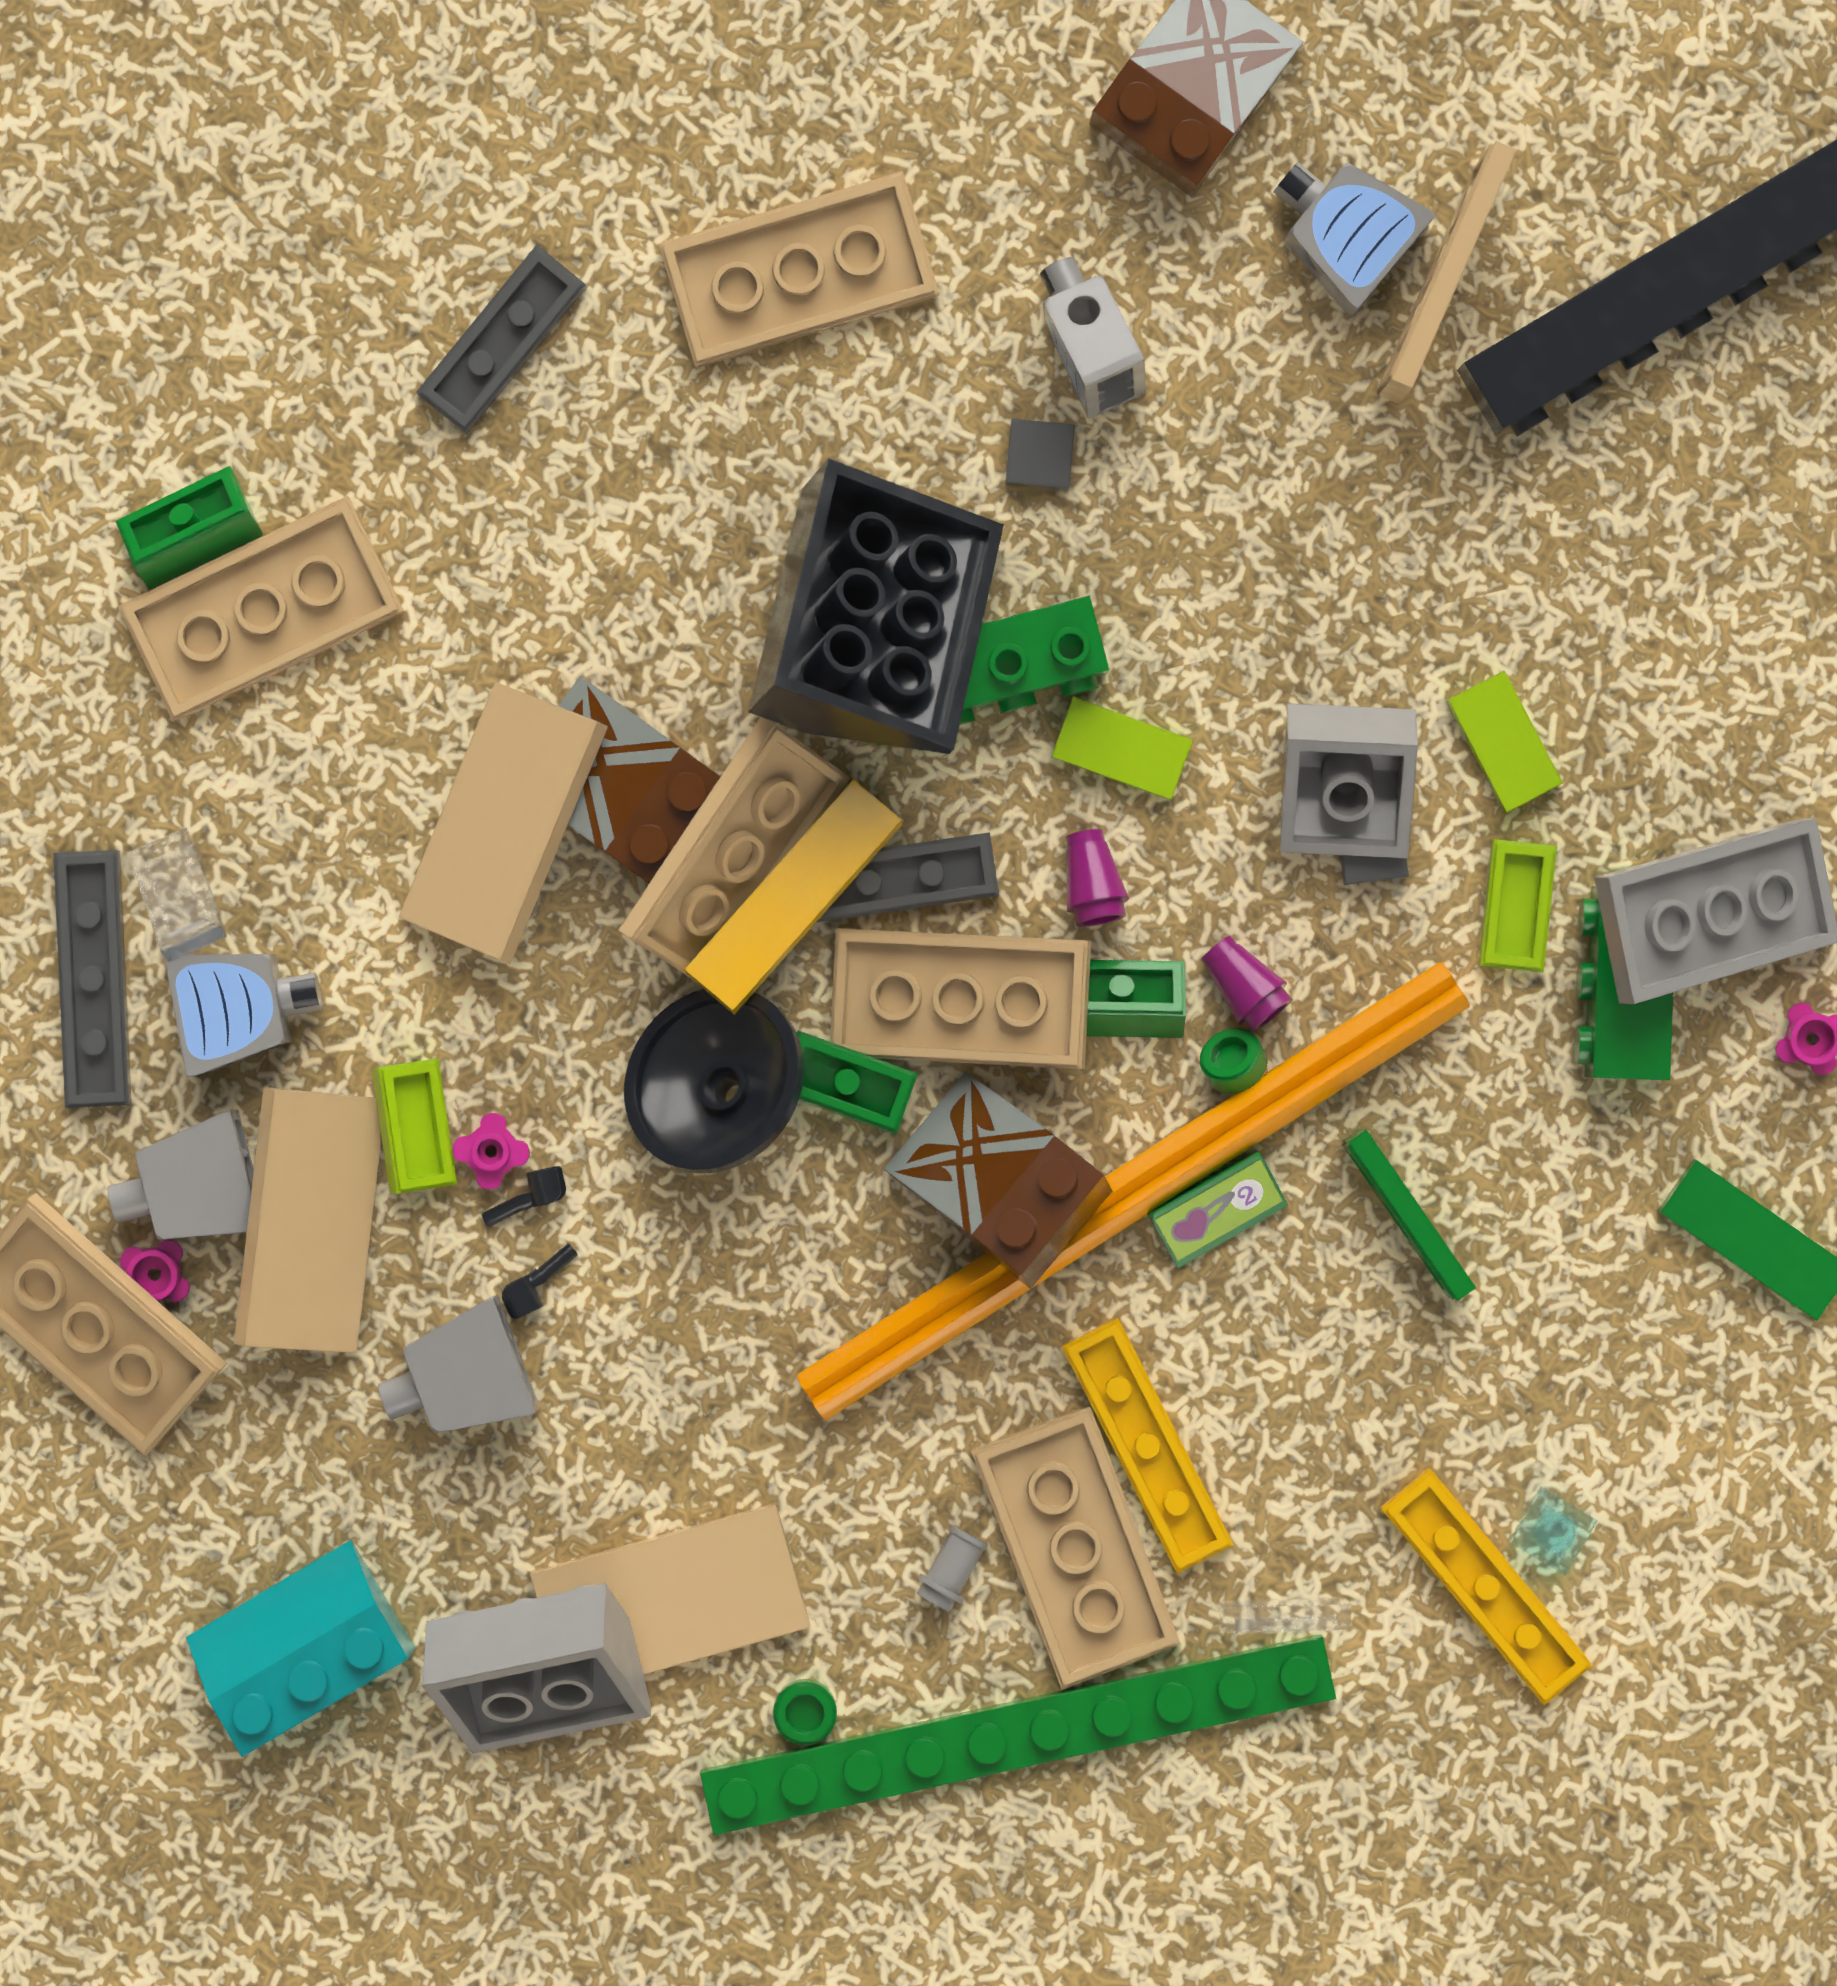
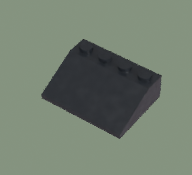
(876, 613)

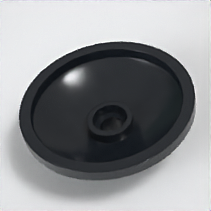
(690, 1062)

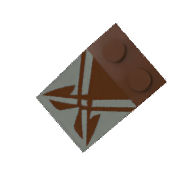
(1194, 86)
(638, 786)
(999, 1178)

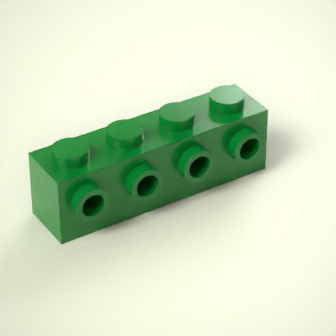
(1035, 654)

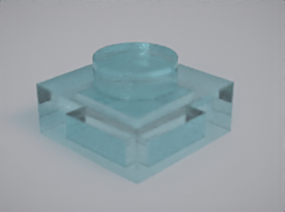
(1552, 1530)

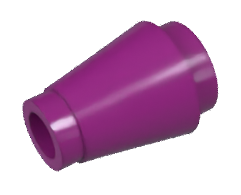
(1093, 880)
(1246, 984)

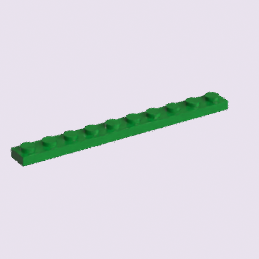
(1017, 1734)

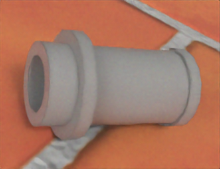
(951, 1569)

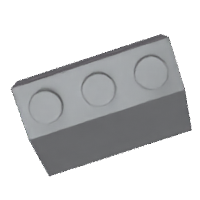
(535, 1668)

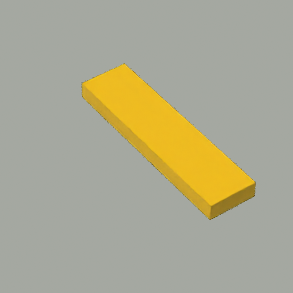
(793, 896)
(1147, 1445)
(1486, 1586)

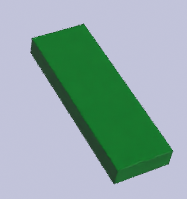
(1408, 1214)
(1753, 1239)

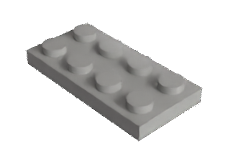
(1716, 910)

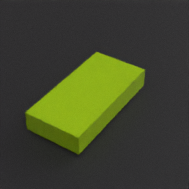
(1504, 741)
(1121, 748)
(1517, 905)
(414, 1126)

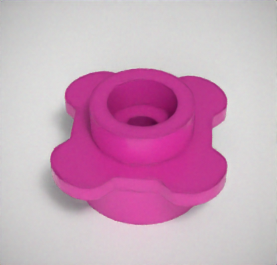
(1794, 1044)
(509, 1151)
(166, 1259)

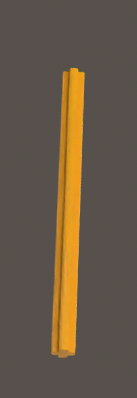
(1143, 1185)

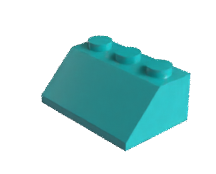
(298, 1648)

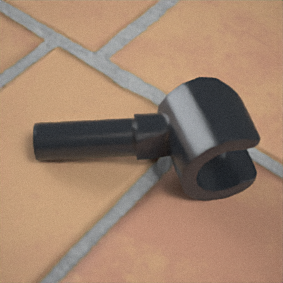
(545, 1188)
(521, 1295)

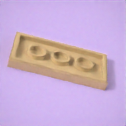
(799, 269)
(1445, 272)
(261, 609)
(503, 822)
(733, 842)
(961, 997)
(309, 1221)
(98, 1327)
(1075, 1547)
(696, 1587)

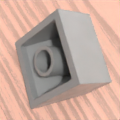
(1348, 780)

